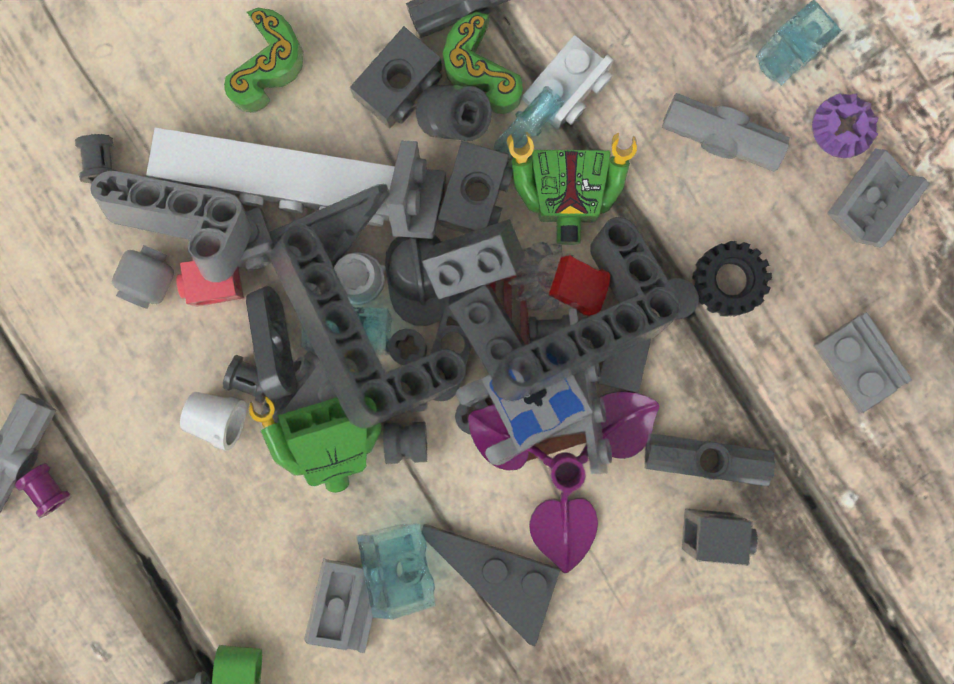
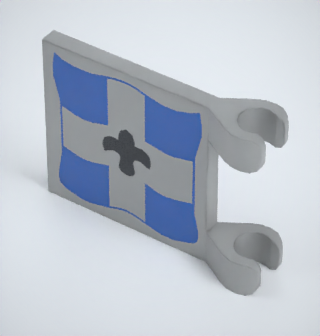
(532, 417)

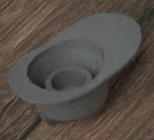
(409, 282)

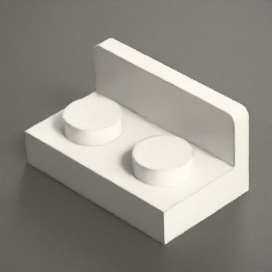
(573, 77)

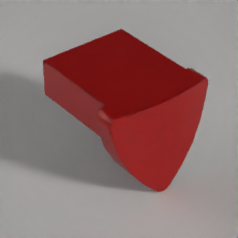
(580, 285)

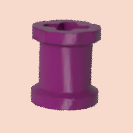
(42, 490)

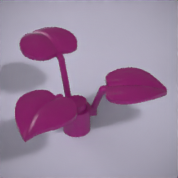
(565, 527)

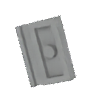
(862, 362)
(340, 608)

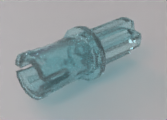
(530, 120)

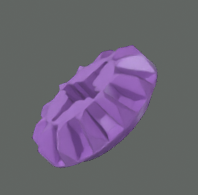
(826, 123)

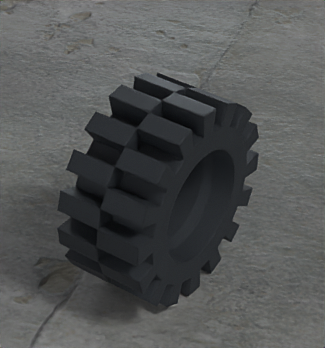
(749, 262)

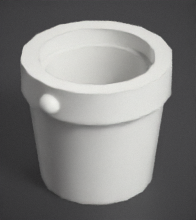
(360, 277)
(214, 419)

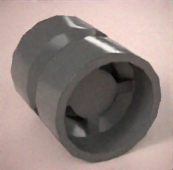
(454, 112)

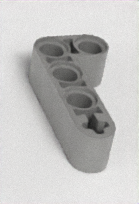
(206, 217)

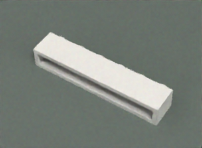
(263, 172)

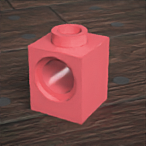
(202, 292)

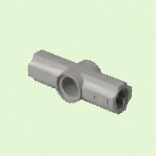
(726, 132)
(19, 441)

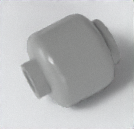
(142, 277)

